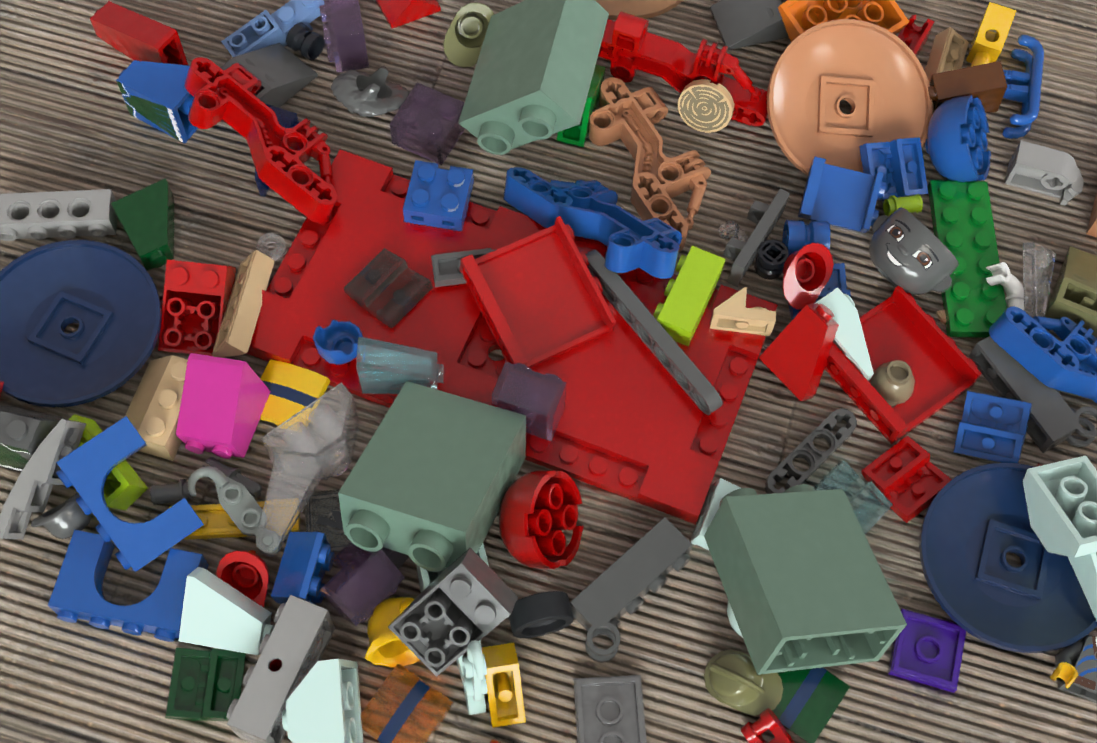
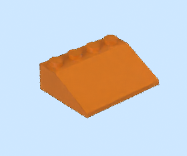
(805, 14)

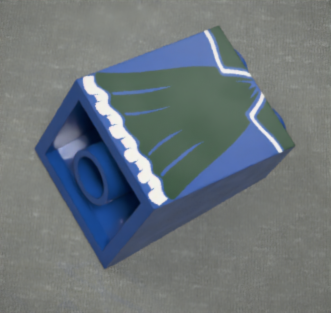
(158, 96)

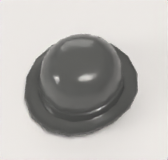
(63, 519)

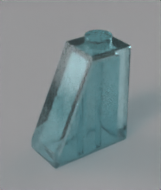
(387, 366)

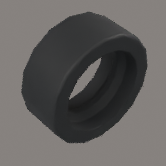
(541, 614)

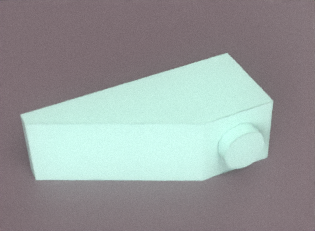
(849, 334)

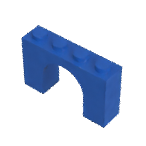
(88, 470)
(81, 596)

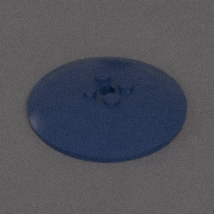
(67, 285)
(966, 567)

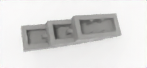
(37, 479)

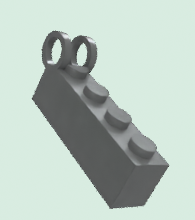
(1050, 416)
(626, 582)

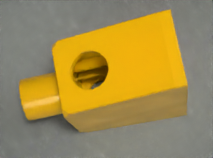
(987, 44)

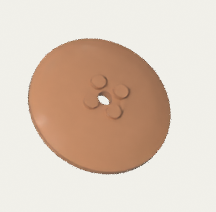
(852, 64)

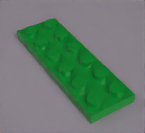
(966, 227)

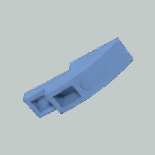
(272, 29)

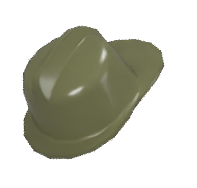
(466, 34)
(734, 681)

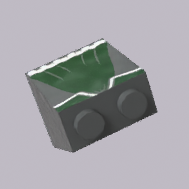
(21, 434)

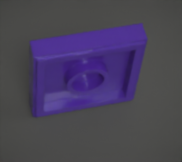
(928, 651)

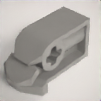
(1044, 172)

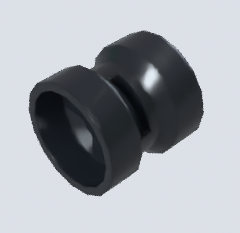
(303, 40)
(771, 259)

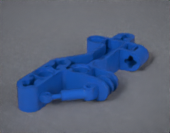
(594, 215)
(1062, 364)

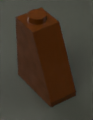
(980, 81)

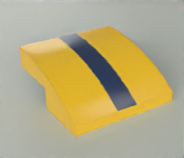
(290, 389)

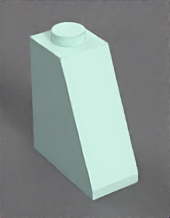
(221, 615)

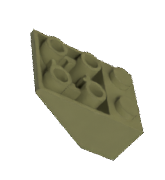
(1076, 290)

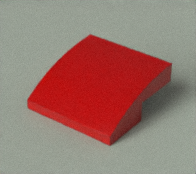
(906, 478)

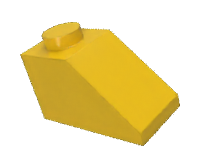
(504, 685)

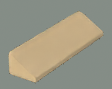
(946, 53)
(243, 306)

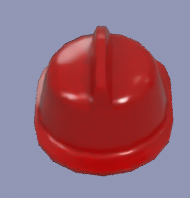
(806, 274)
(246, 574)

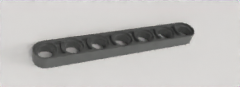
(654, 336)

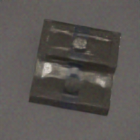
(388, 288)

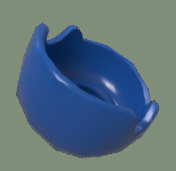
(337, 342)

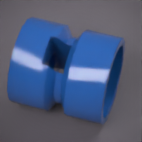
(798, 234)

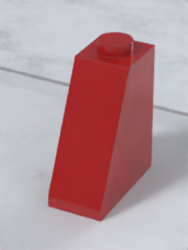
(802, 350)

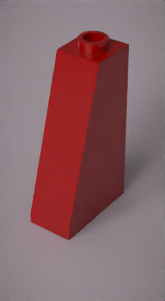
(138, 35)

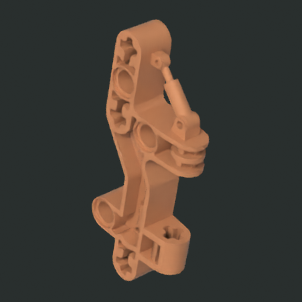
(633, 123)

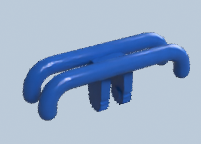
(1025, 86)

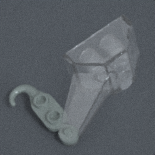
(303, 451)

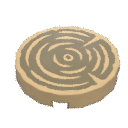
(705, 106)

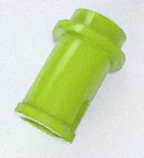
(910, 203)

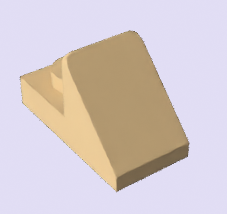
(735, 317)

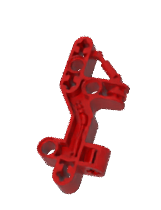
(634, 48)
(275, 150)

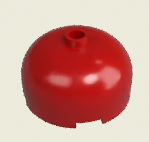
(534, 515)

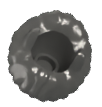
(368, 93)

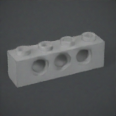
(68, 209)

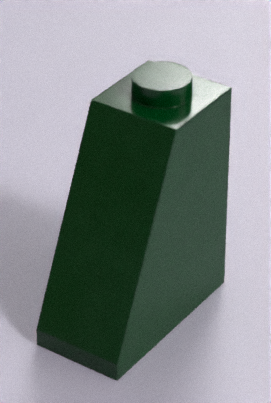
(149, 223)

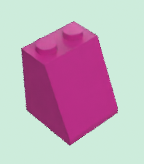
(220, 406)

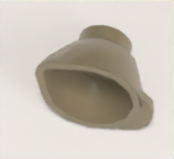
(894, 382)

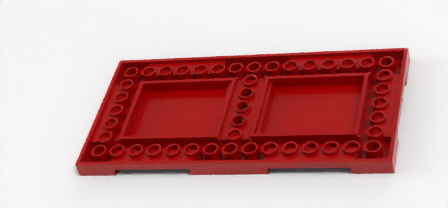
(623, 412)

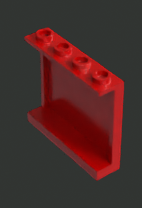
(539, 296)
(904, 333)

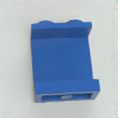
(841, 196)

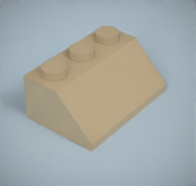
(157, 406)

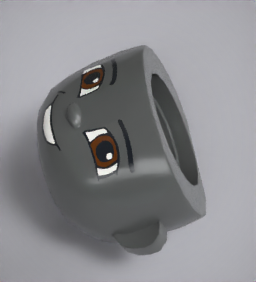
(910, 254)

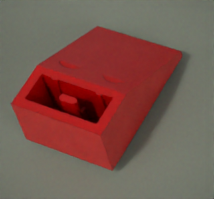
(194, 305)

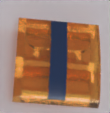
(404, 709)

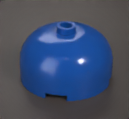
(959, 139)

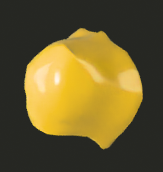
(384, 645)

